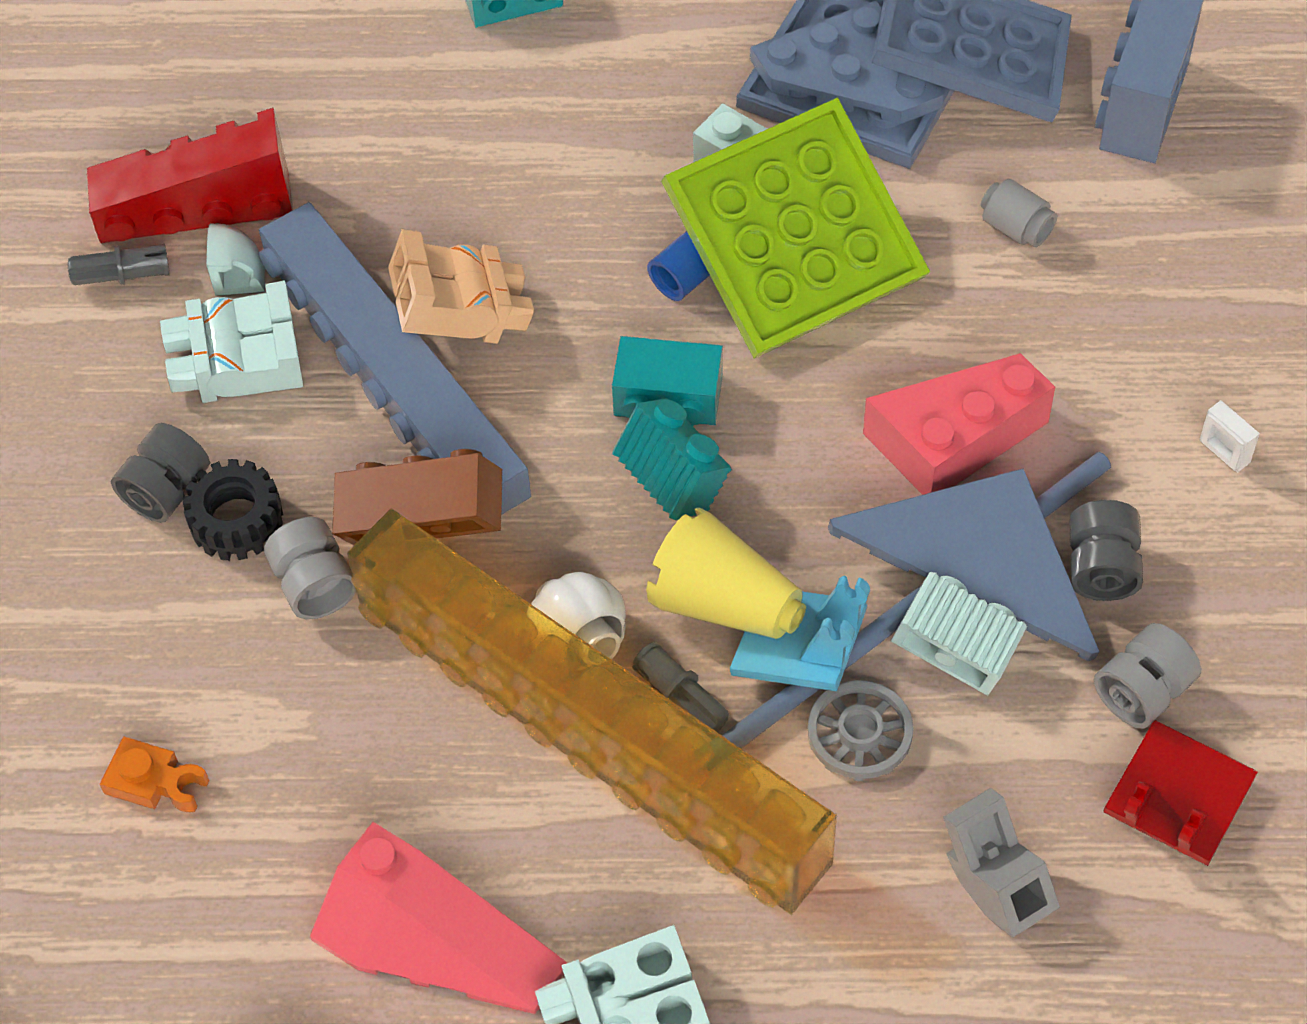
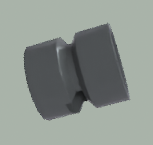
(156, 478)
(1104, 550)

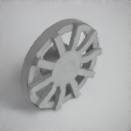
(860, 730)

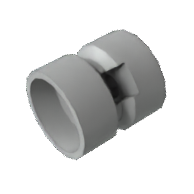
(310, 566)
(1148, 675)

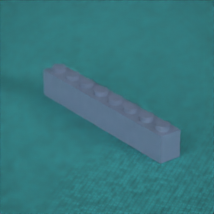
(394, 365)

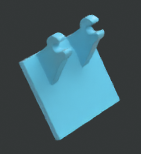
(817, 649)

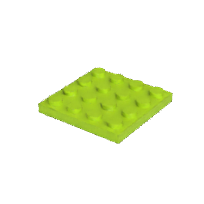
(795, 227)

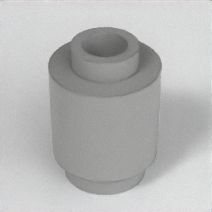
(1018, 213)

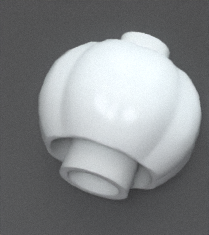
(586, 608)

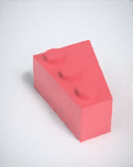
(958, 421)

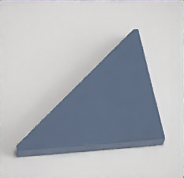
(987, 539)

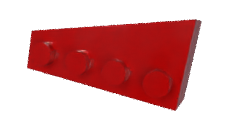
(213, 180)

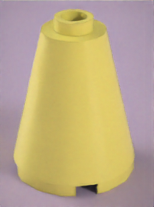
(722, 580)

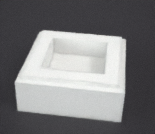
(1229, 436)

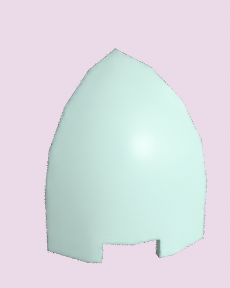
(233, 261)

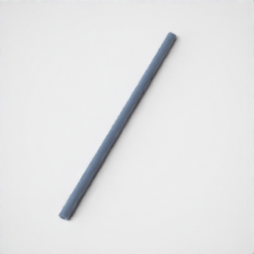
(889, 621)

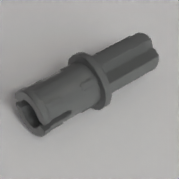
(118, 265)
(679, 685)

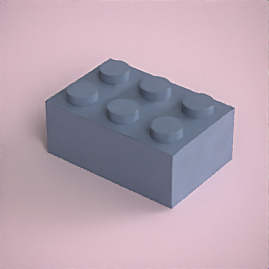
(1148, 76)

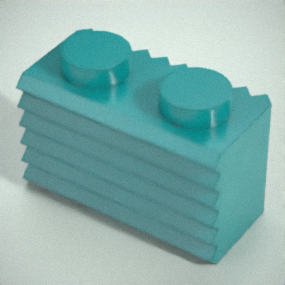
(671, 458)

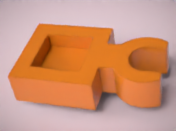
(147, 772)

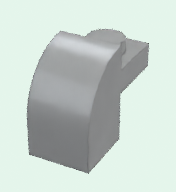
(995, 868)

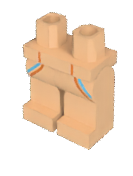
(457, 290)

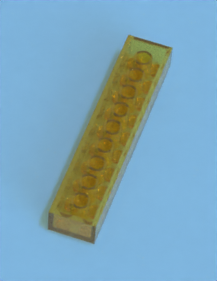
(594, 713)

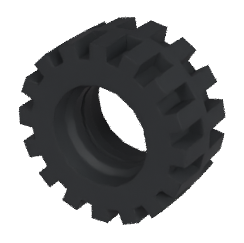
(222, 486)

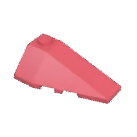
(417, 921)

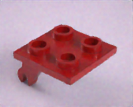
(1180, 792)

